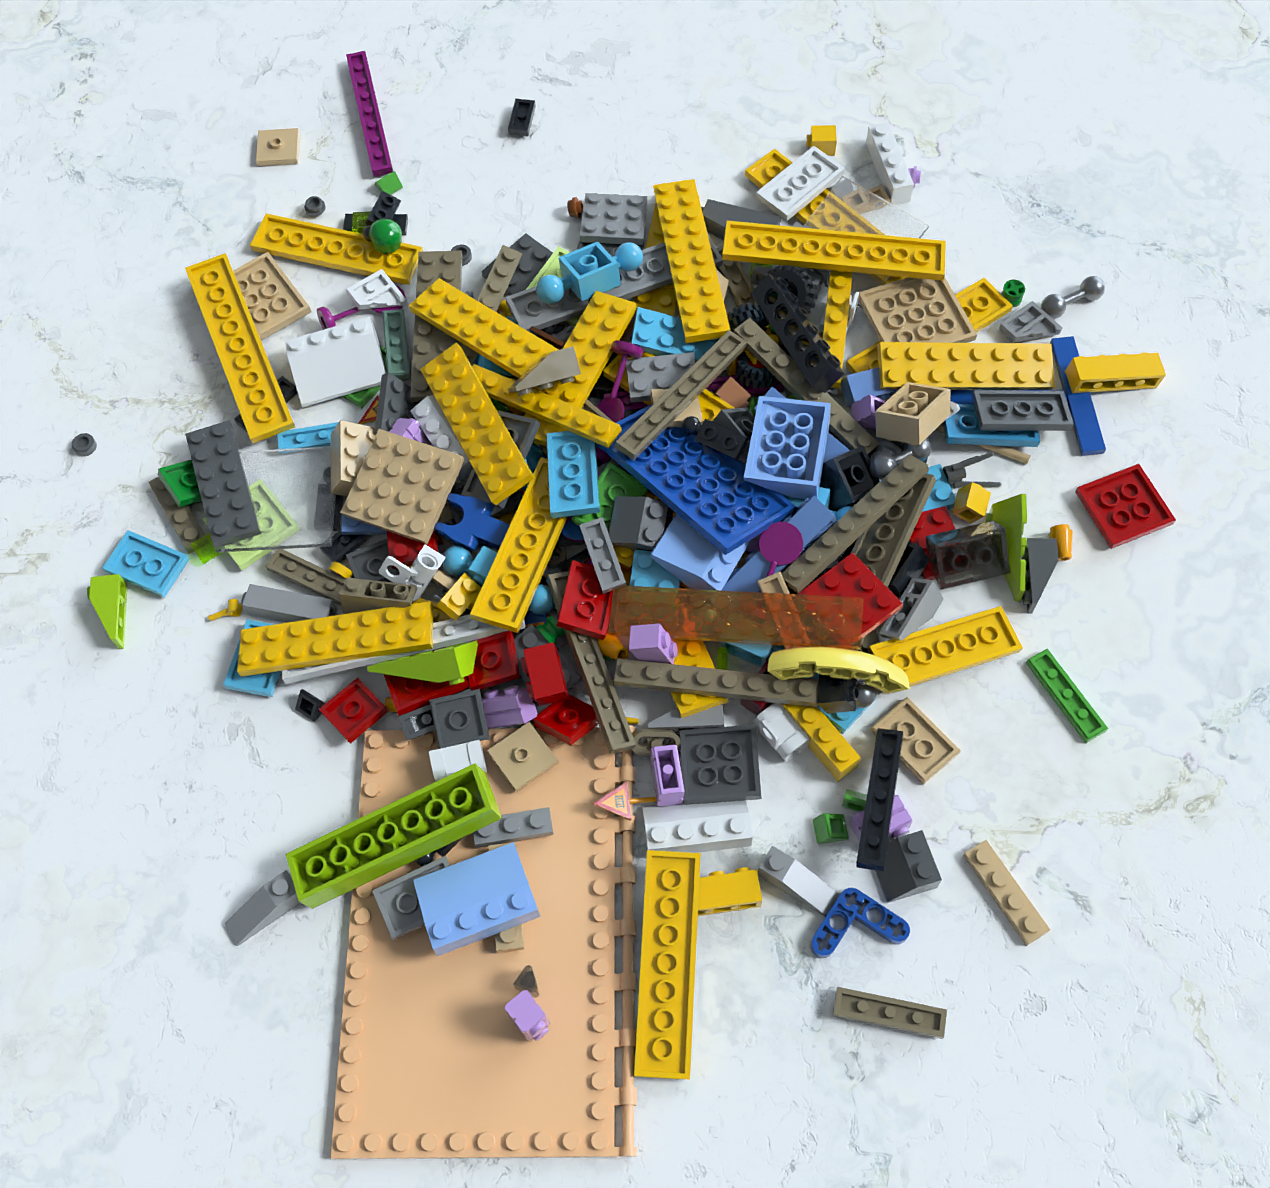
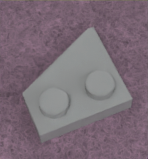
(1030, 324)

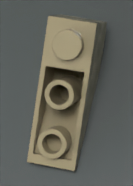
(551, 367)
(367, 595)

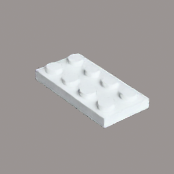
(800, 183)

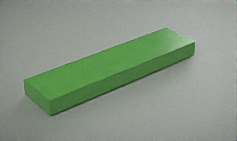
(1066, 695)

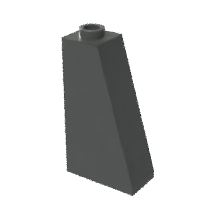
(718, 213)

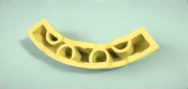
(838, 663)

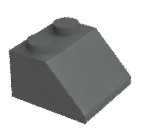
(637, 522)
(908, 868)

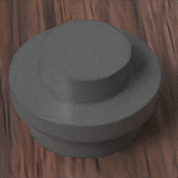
(314, 206)

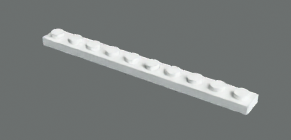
(444, 634)

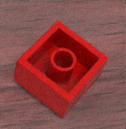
(545, 673)

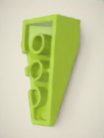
(1013, 515)
(438, 666)

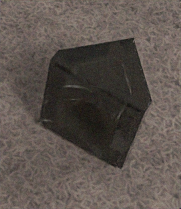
(527, 981)

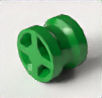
(1013, 291)
(550, 630)

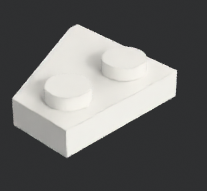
(376, 292)

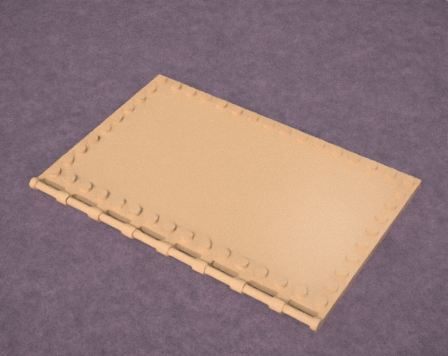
(427, 1038)

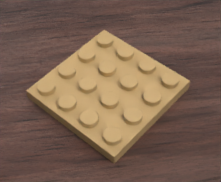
(269, 295)
(917, 312)
(402, 486)

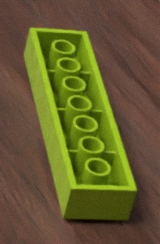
(392, 836)

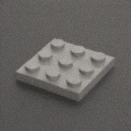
(613, 218)

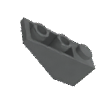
(1041, 560)

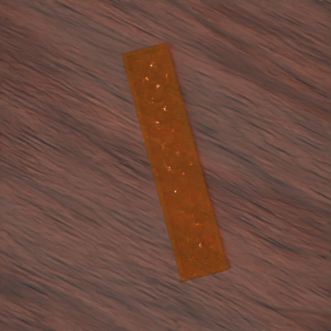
(740, 616)

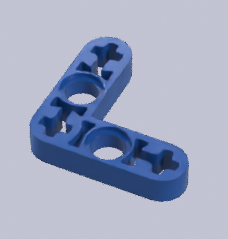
(850, 913)

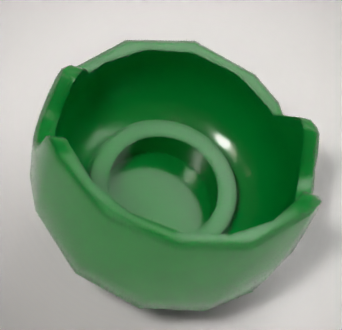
(385, 235)

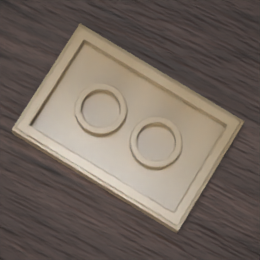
(924, 745)

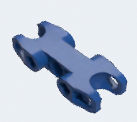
(475, 526)

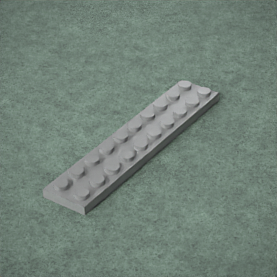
(652, 274)

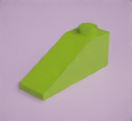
(109, 600)

